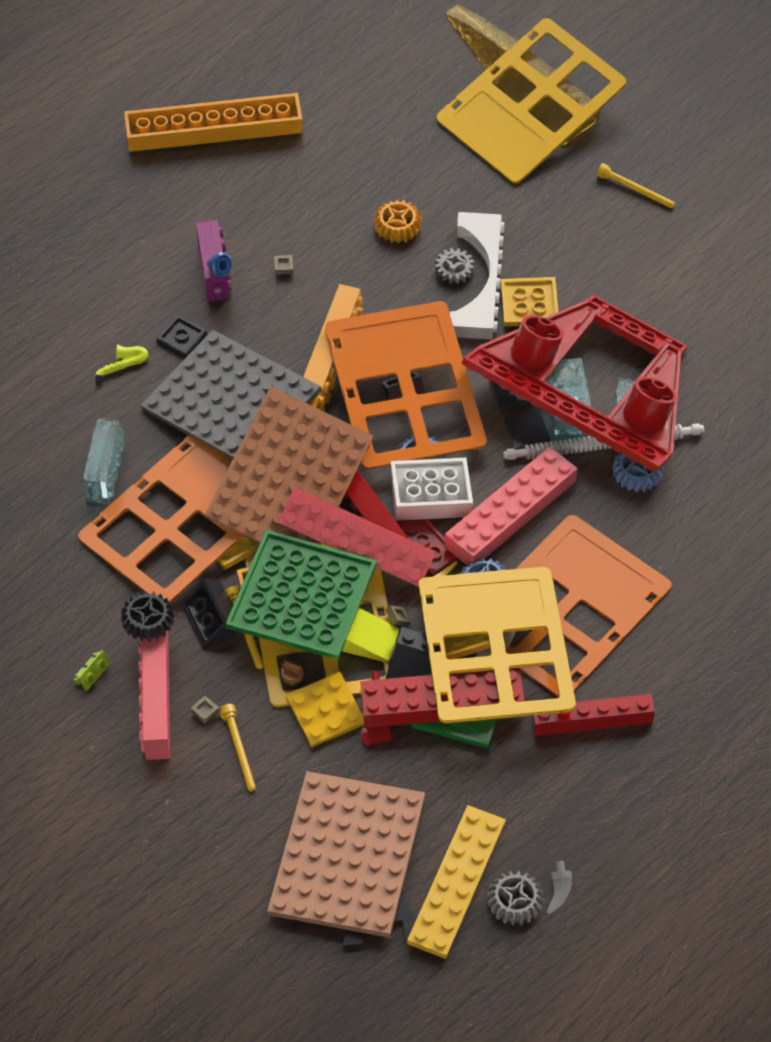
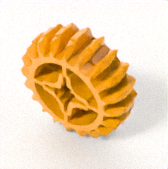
(397, 225)

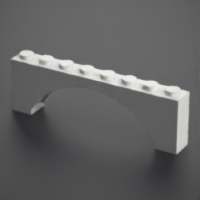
(478, 316)

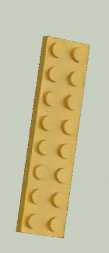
(456, 882)

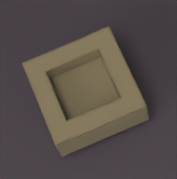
(283, 264)
(398, 616)
(204, 709)

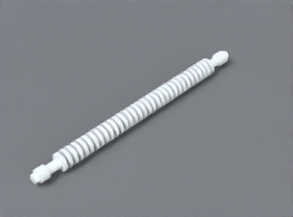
(583, 444)

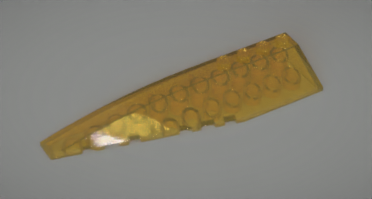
(491, 43)

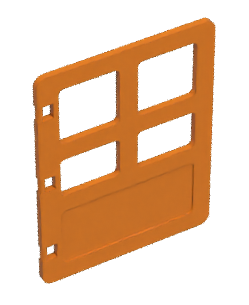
(396, 345)
(193, 478)
(600, 576)

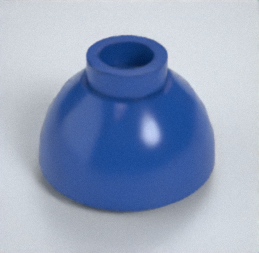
(220, 264)

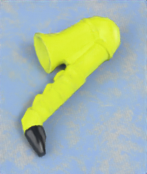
(130, 356)

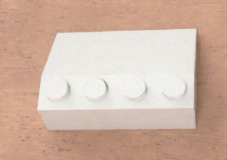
(431, 489)

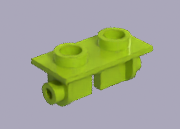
(95, 667)

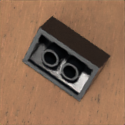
(208, 611)

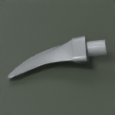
(562, 885)

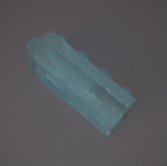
(570, 379)
(103, 461)

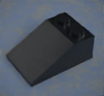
(410, 655)

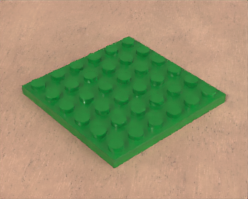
(301, 594)

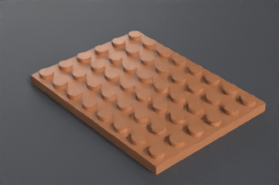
(286, 449)
(347, 854)

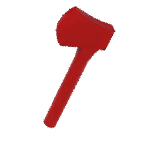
(375, 734)

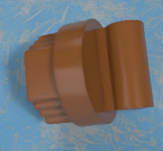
(292, 672)

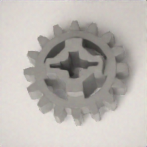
(454, 265)

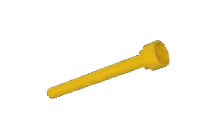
(605, 172)
(232, 593)
(229, 713)

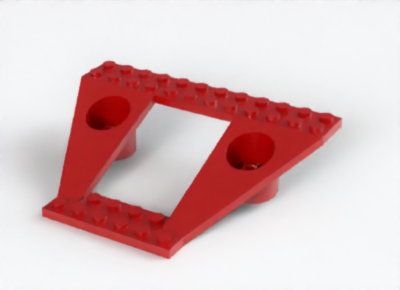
(643, 419)

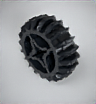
(152, 621)

